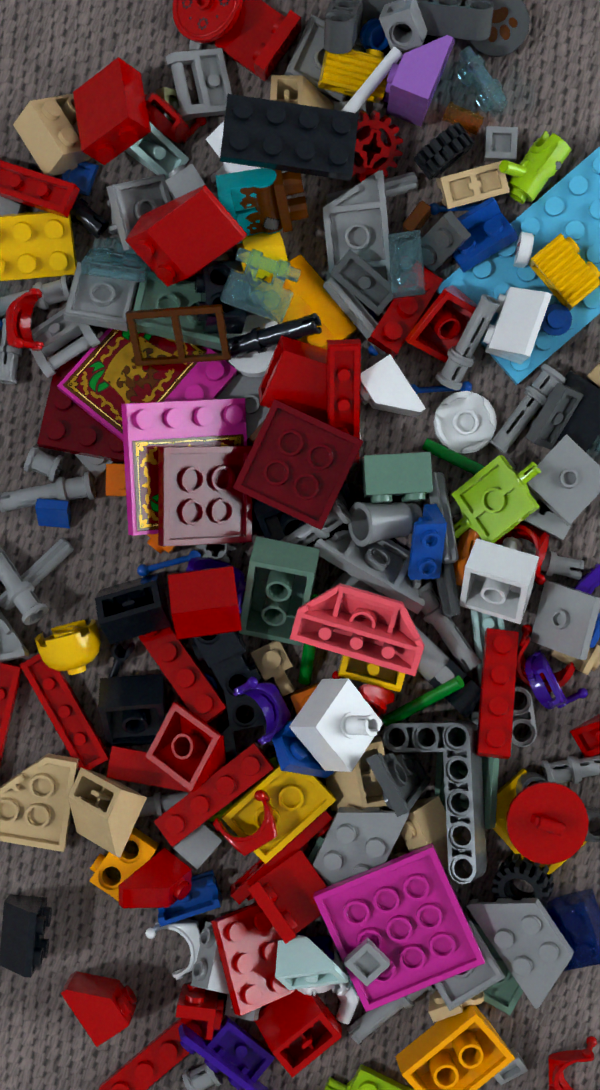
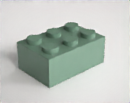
(396, 475)
(276, 586)

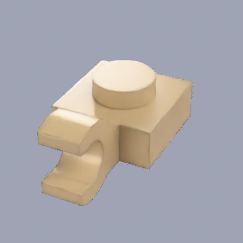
(273, 662)
(439, 1010)

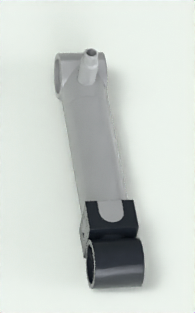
(434, 664)

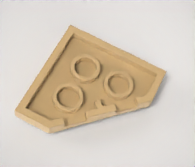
(37, 804)

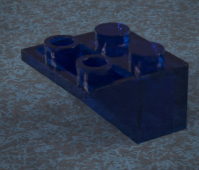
(579, 922)

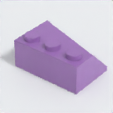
(415, 80)

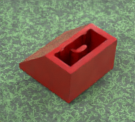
(298, 1029)

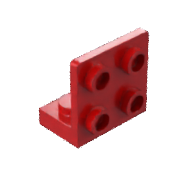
(260, 37)
(288, 895)

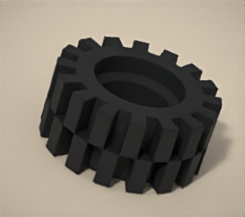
(444, 150)
(524, 870)

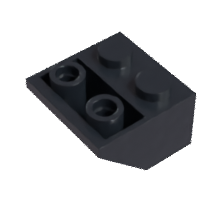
(133, 608)
(23, 933)

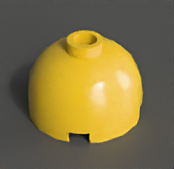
(70, 646)

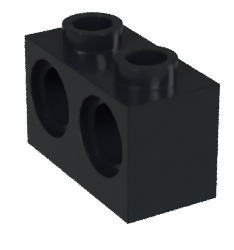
(210, 295)

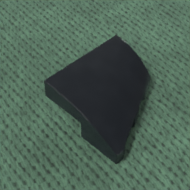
(585, 421)

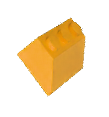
(312, 298)
(455, 1054)

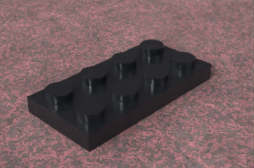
(289, 137)

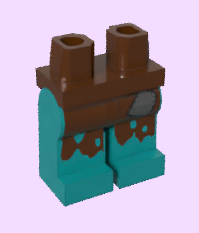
(260, 199)

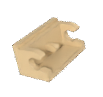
(472, 185)

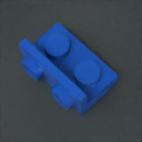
(488, 232)
(427, 544)
(294, 755)

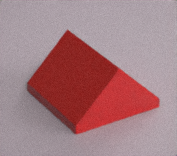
(442, 323)
(204, 602)
(187, 748)

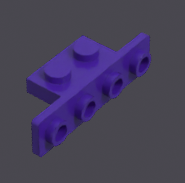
(230, 1052)

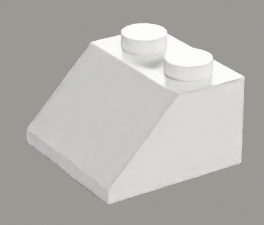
(517, 324)
(388, 389)

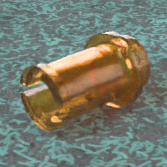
(469, 120)

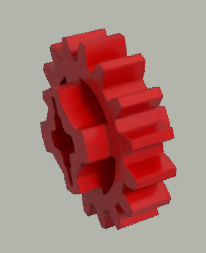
(372, 133)

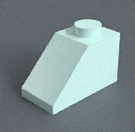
(157, 153)
(305, 965)

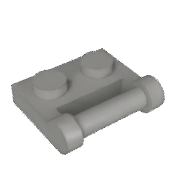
(210, 82)
(56, 334)

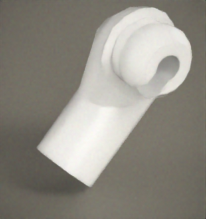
(349, 1001)

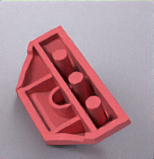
(361, 627)

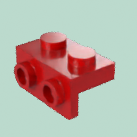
(201, 1005)

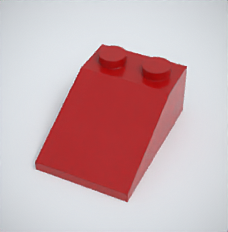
(184, 235)

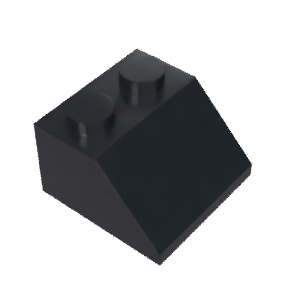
(132, 708)

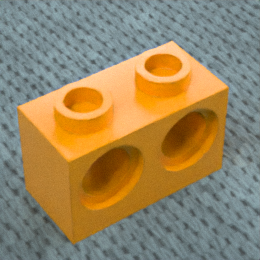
(126, 864)

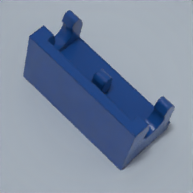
(202, 898)

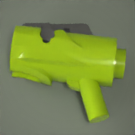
(536, 168)

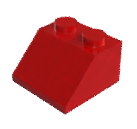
(99, 1004)

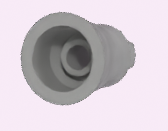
(381, 521)

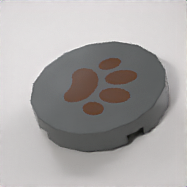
(508, 28)

